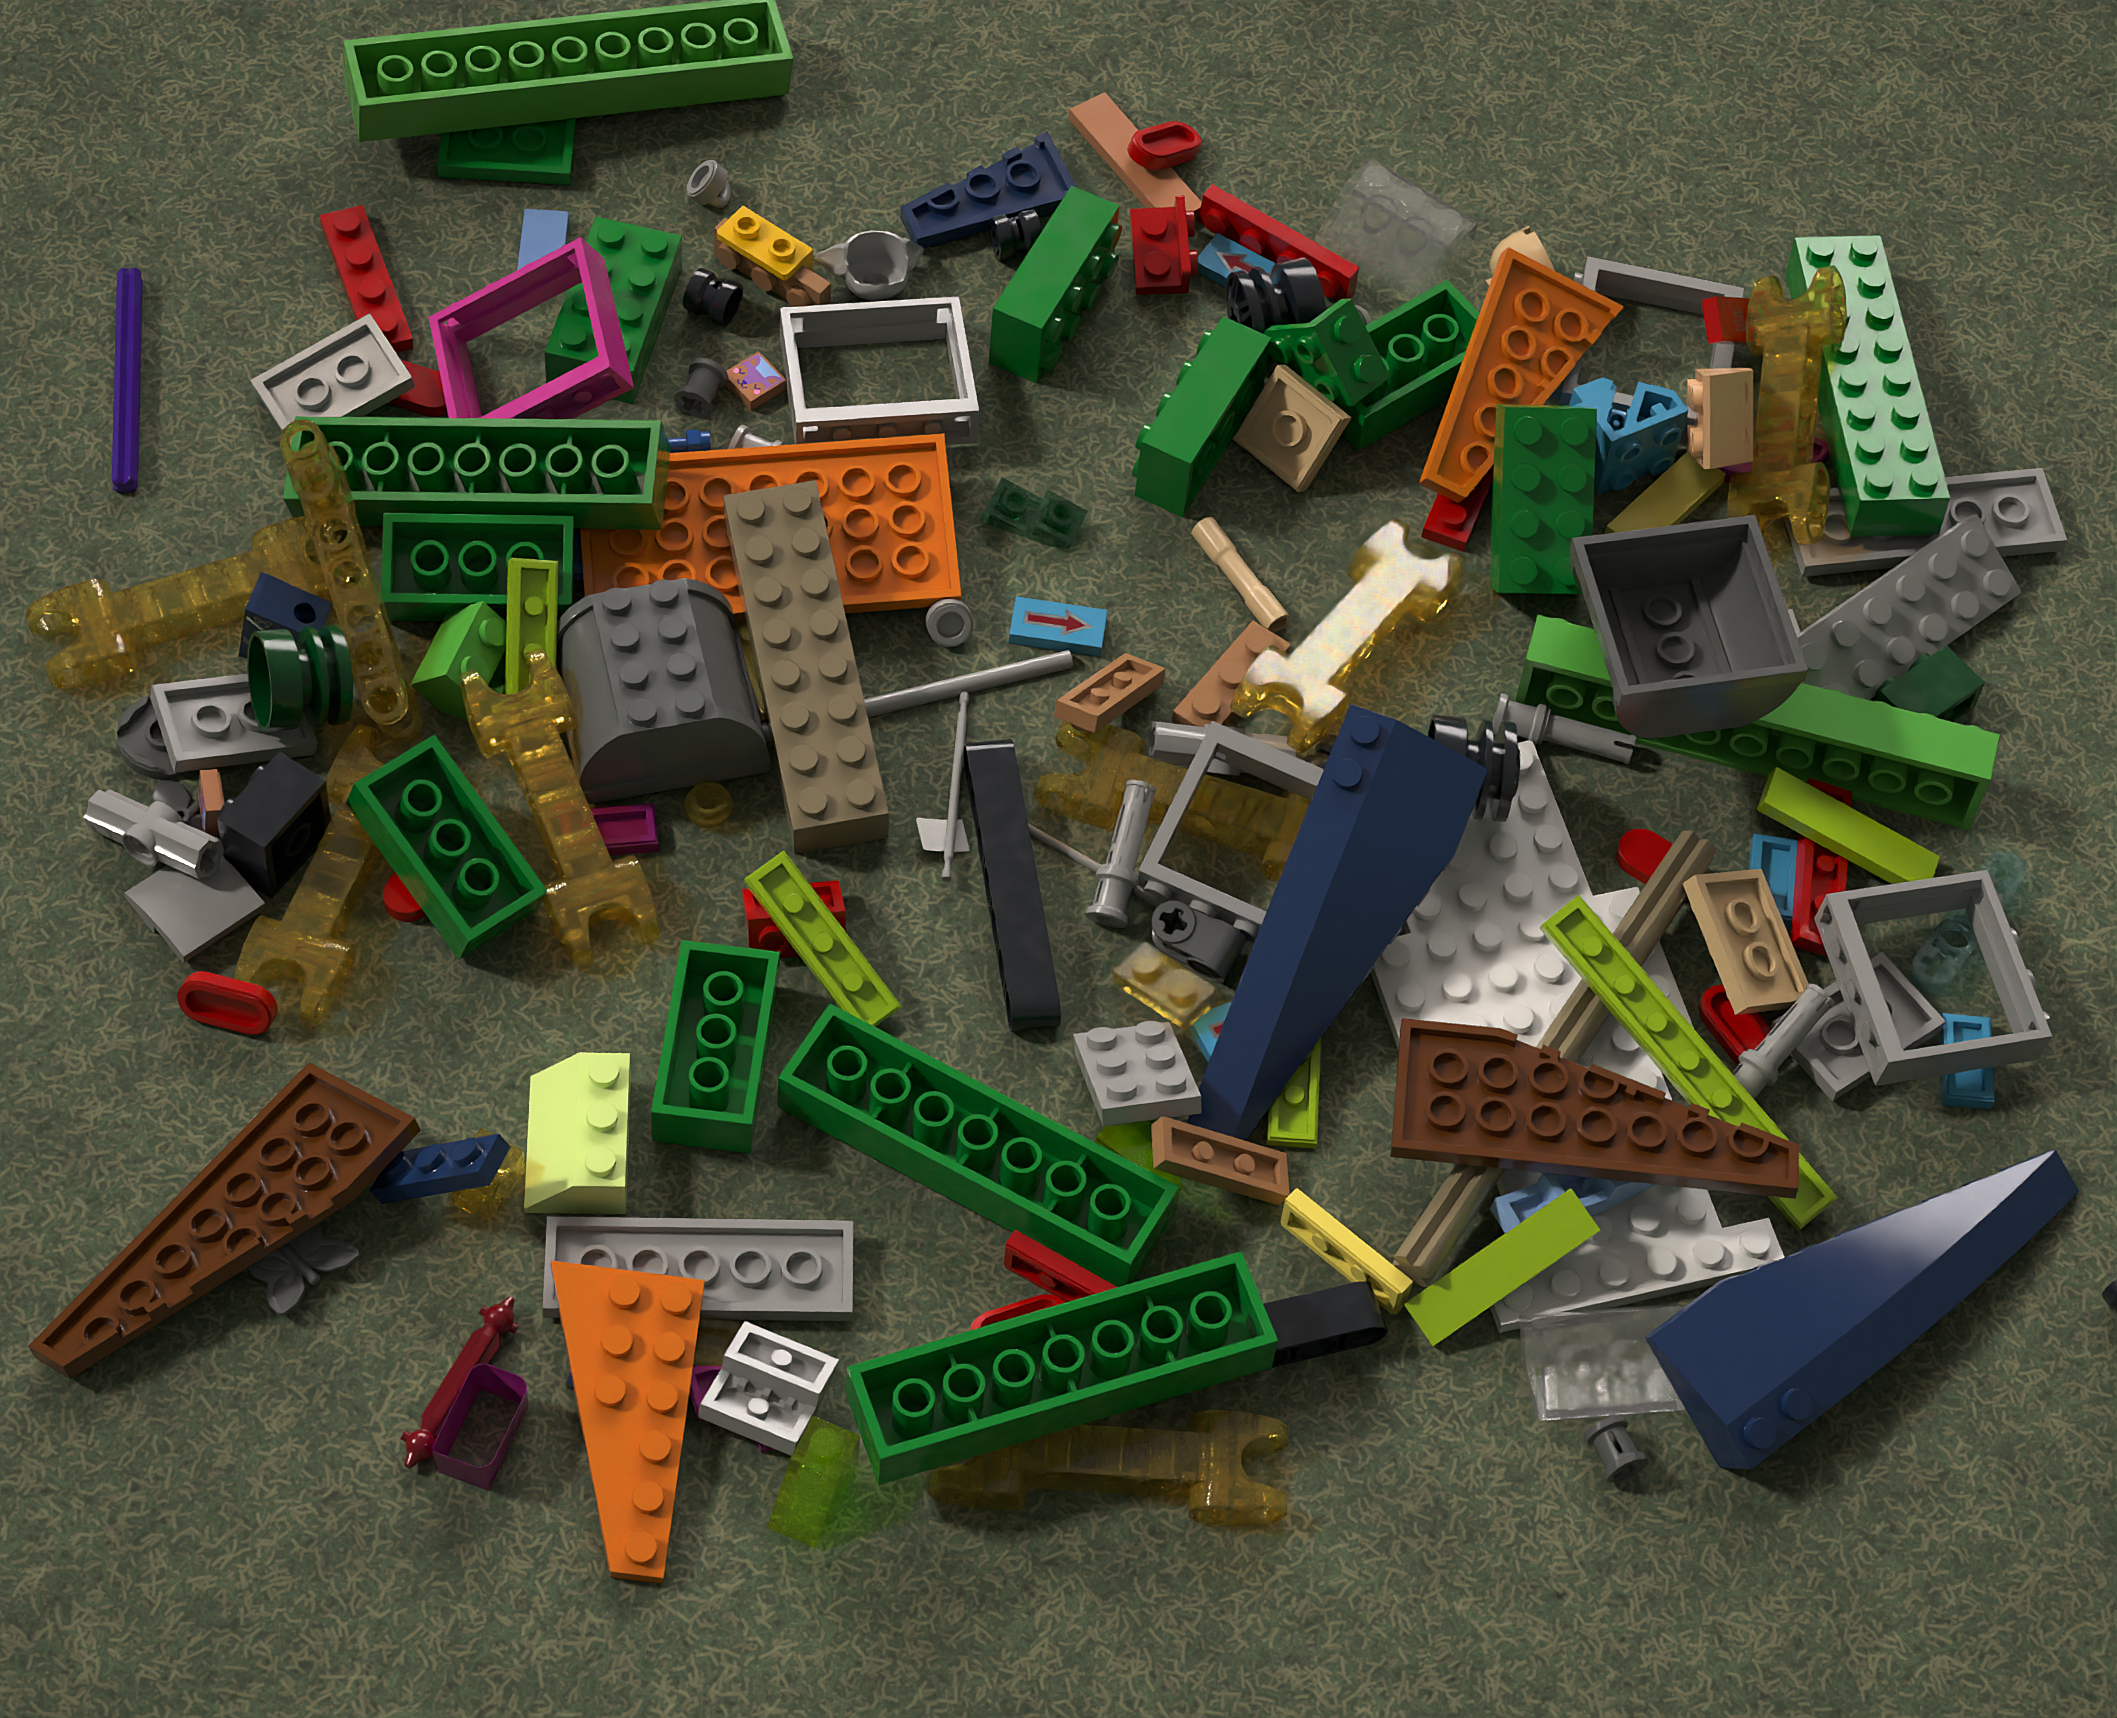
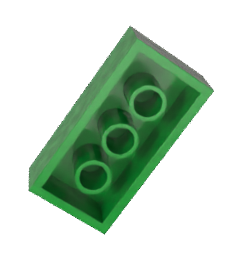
(642, 276)
(1055, 285)
(1423, 354)
(1200, 416)
(1540, 495)
(463, 559)
(446, 846)
(715, 1046)

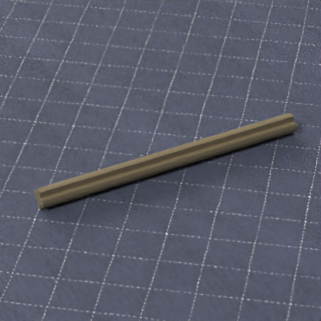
(1571, 1034)

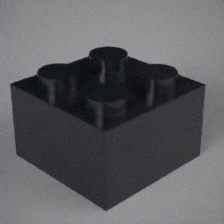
(274, 823)

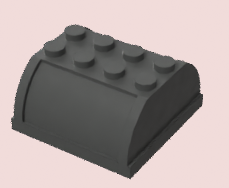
(1689, 625)
(657, 690)

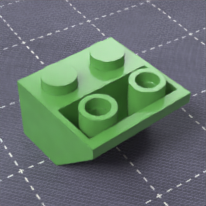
(465, 641)

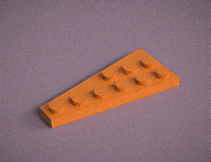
(1518, 354)
(631, 1378)

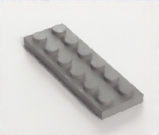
(2011, 505)
(1908, 612)
(747, 1264)

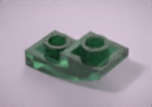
(1046, 520)

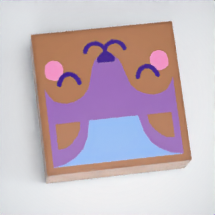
(755, 381)
(210, 800)

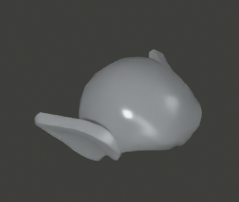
(872, 263)

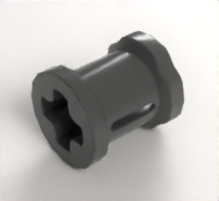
(701, 387)
(1615, 1448)

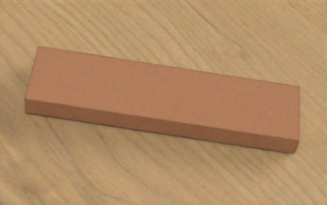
(1110, 135)

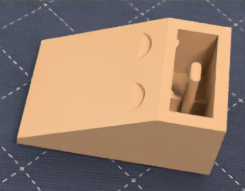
(1722, 416)

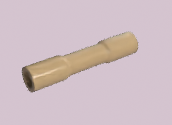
(1224, 554)

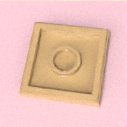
(1291, 428)

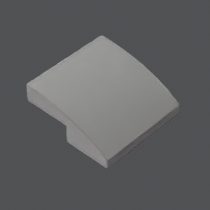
(193, 910)
(768, 1388)

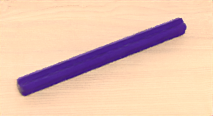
(127, 380)

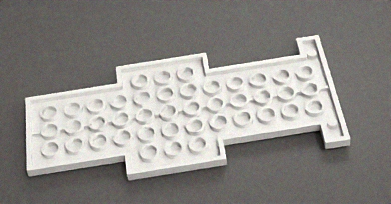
(1483, 961)

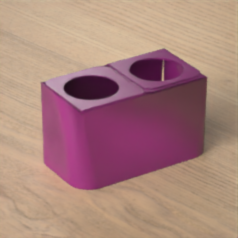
(495, 1382)

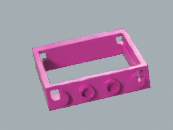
(515, 294)

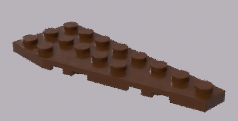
(1512, 1106)
(270, 1184)

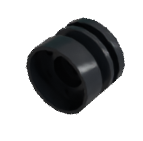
(1285, 298)
(1499, 757)

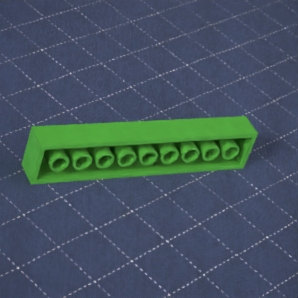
(565, 68)
(1843, 740)

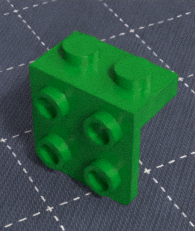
(1331, 354)

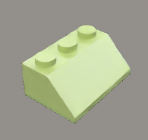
(579, 1136)

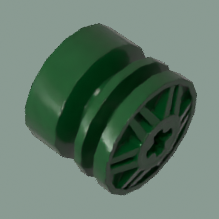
(299, 678)

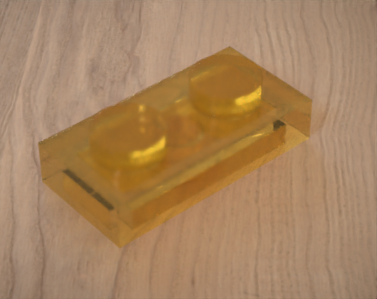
(1165, 986)

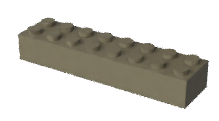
(806, 667)

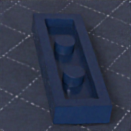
(441, 1169)

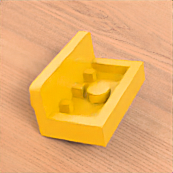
(765, 244)

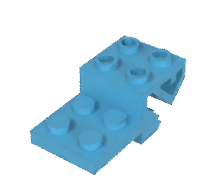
(1646, 437)

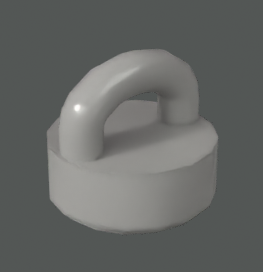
(707, 183)
(949, 622)

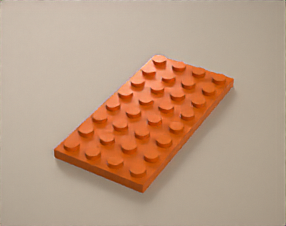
(879, 501)

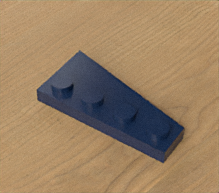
(1017, 183)

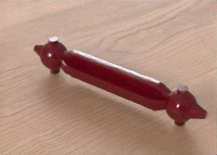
(478, 1350)

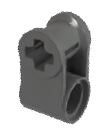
(1203, 944)

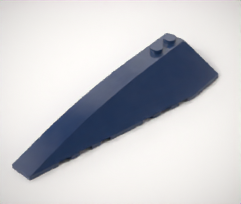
(1357, 870)
(1805, 1330)

